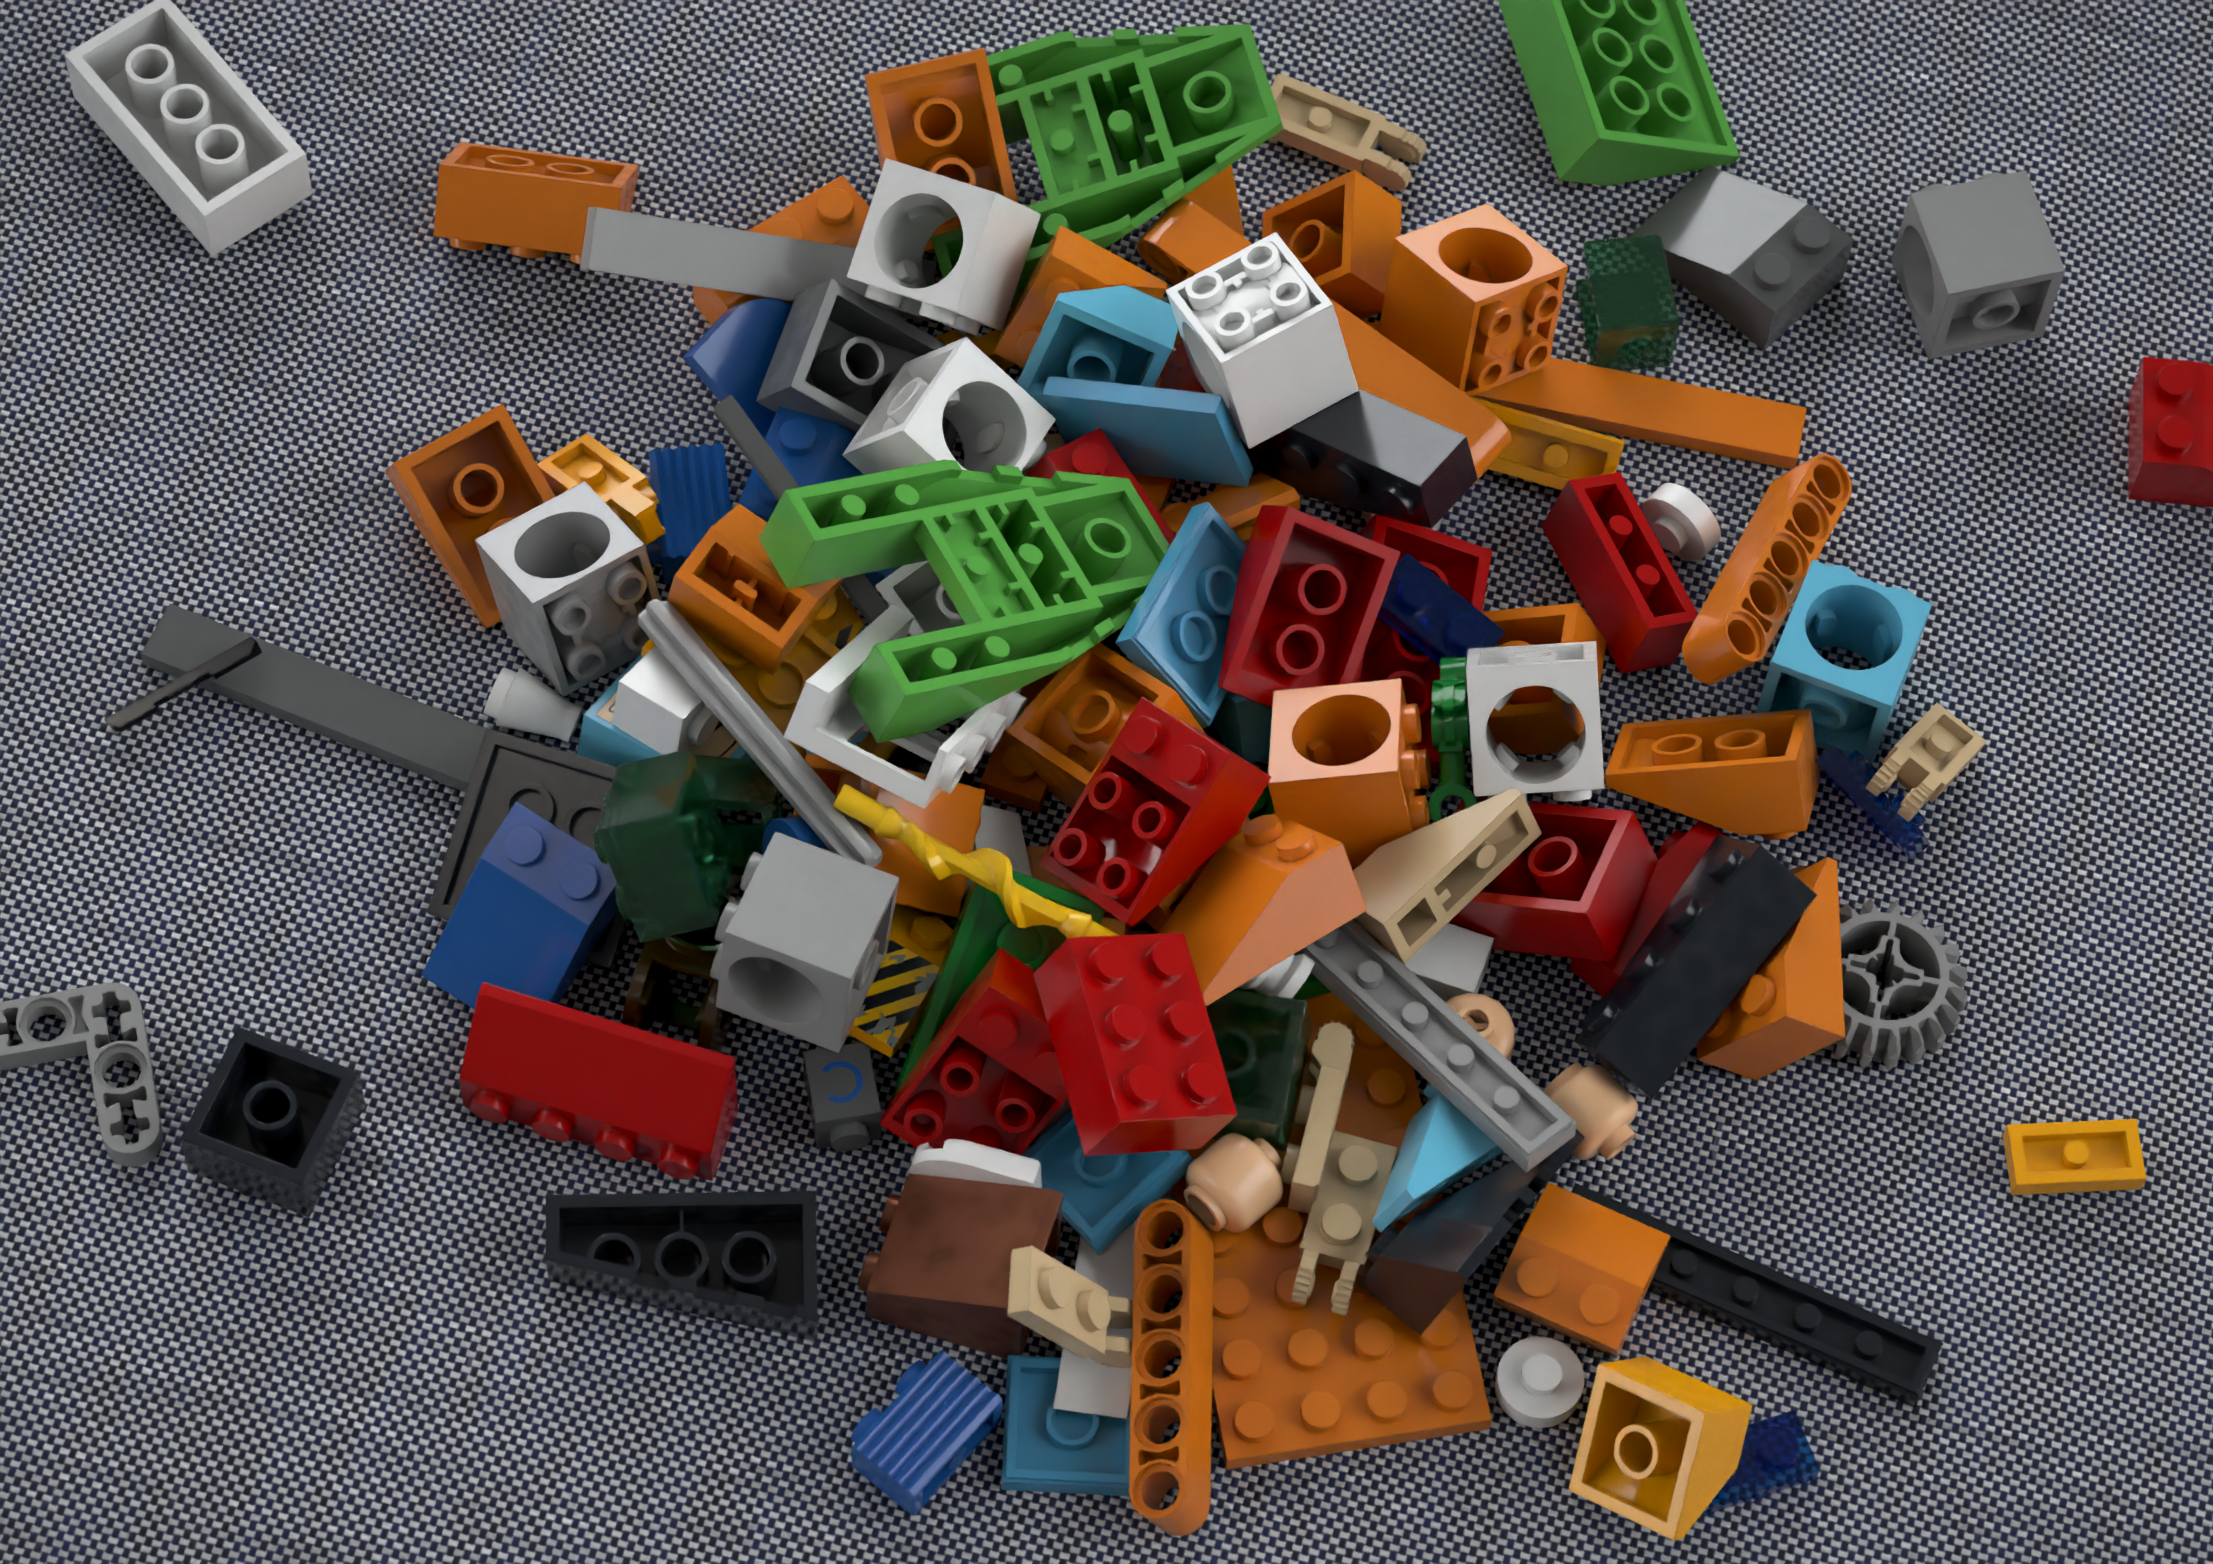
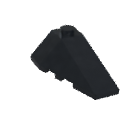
(1446, 1242)

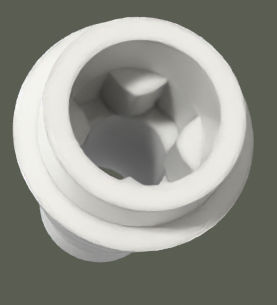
(531, 706)

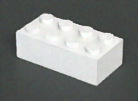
(189, 125)

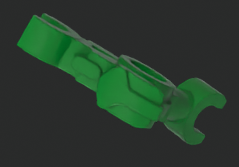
(1450, 734)

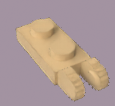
(1344, 133)
(1927, 759)
(1319, 1113)
(1343, 1214)
(1068, 1308)

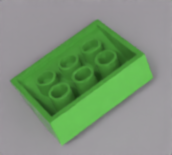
(1619, 88)

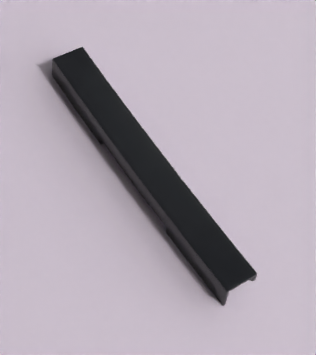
(214, 667)

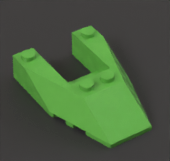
(1125, 124)
(1025, 560)

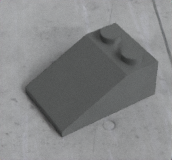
(1749, 251)
(841, 357)

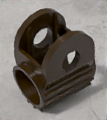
(650, 992)

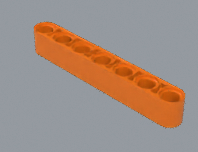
(1192, 240)

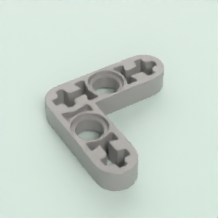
(89, 1035)

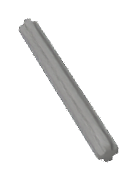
(756, 733)

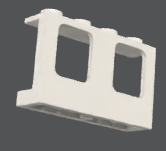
(829, 720)

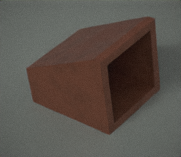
(951, 1258)

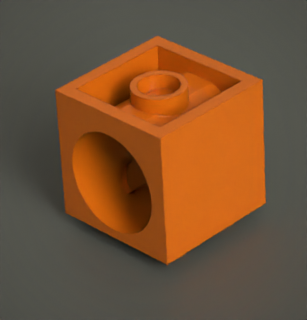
(1473, 299)
(1081, 715)
(1349, 763)
(948, 818)

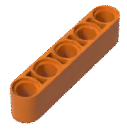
(1766, 569)
(1188, 1391)

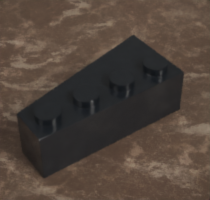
(1371, 460)
(1693, 962)
(695, 1253)

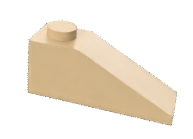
(1435, 871)

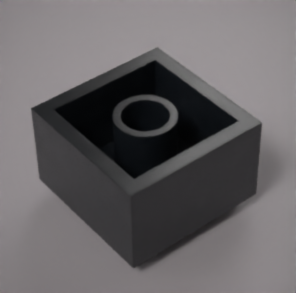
(273, 1121)

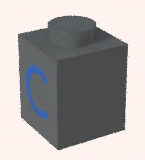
(842, 1097)

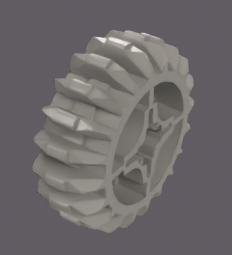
(1929, 986)

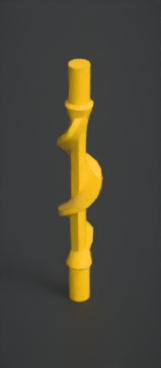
(983, 866)

